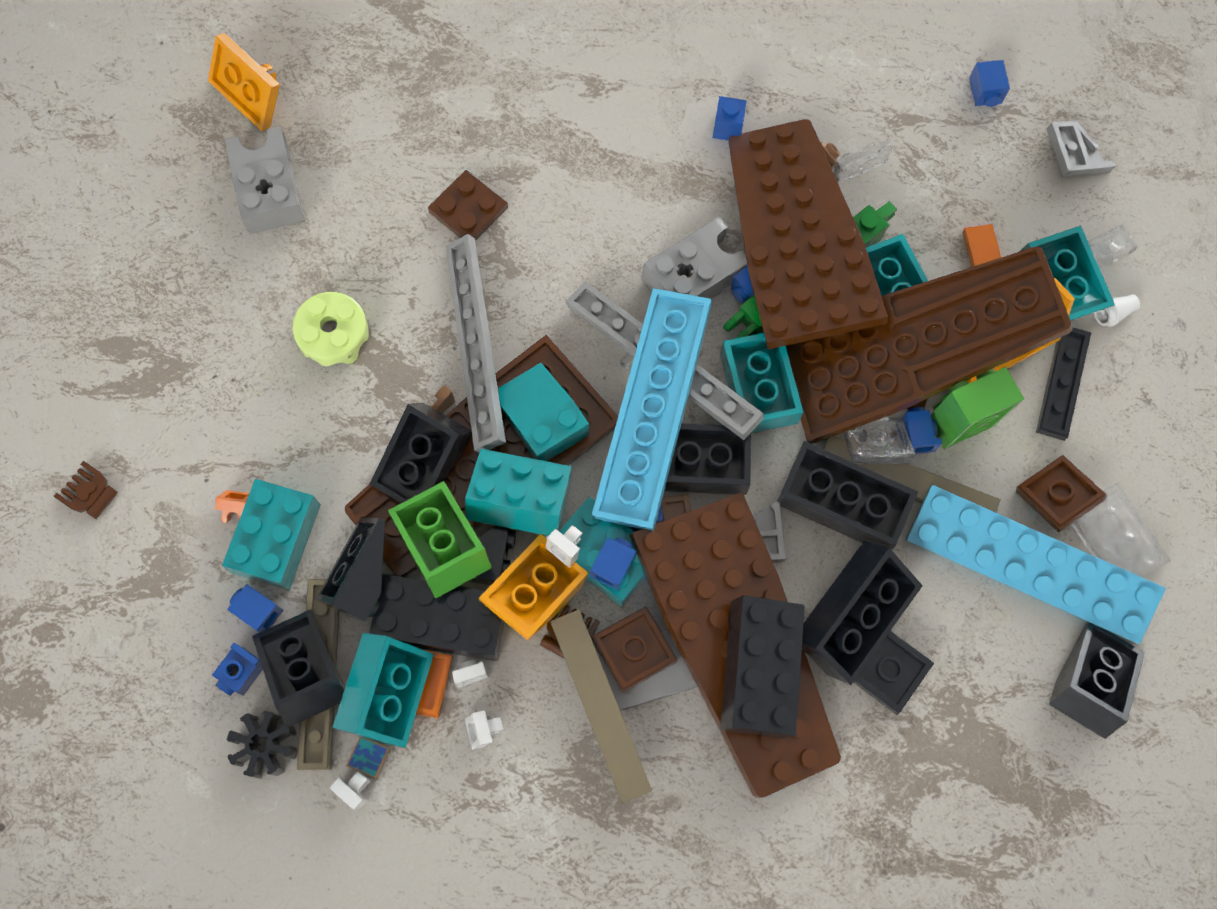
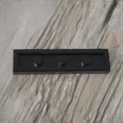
(1063, 384)

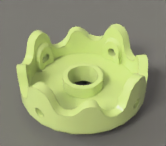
(335, 346)

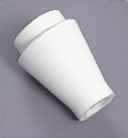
(1123, 307)

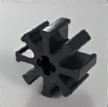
(258, 757)

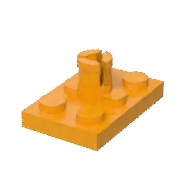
(244, 81)

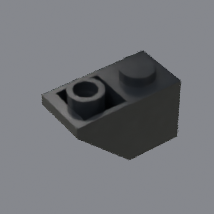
(496, 544)

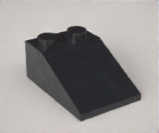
(419, 452)
(357, 574)
(299, 668)
(1098, 681)

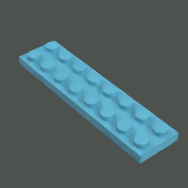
(652, 410)
(1036, 564)

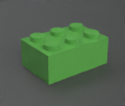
(975, 406)
(440, 539)

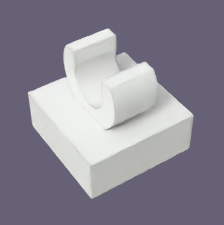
(564, 545)
(481, 729)
(351, 790)

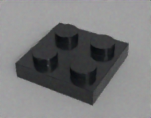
(894, 673)

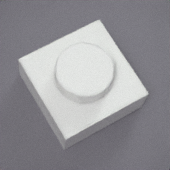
(469, 673)

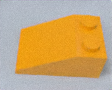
(533, 589)

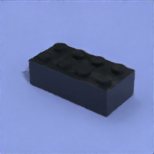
(710, 461)
(846, 497)
(858, 611)
(448, 624)
(762, 667)

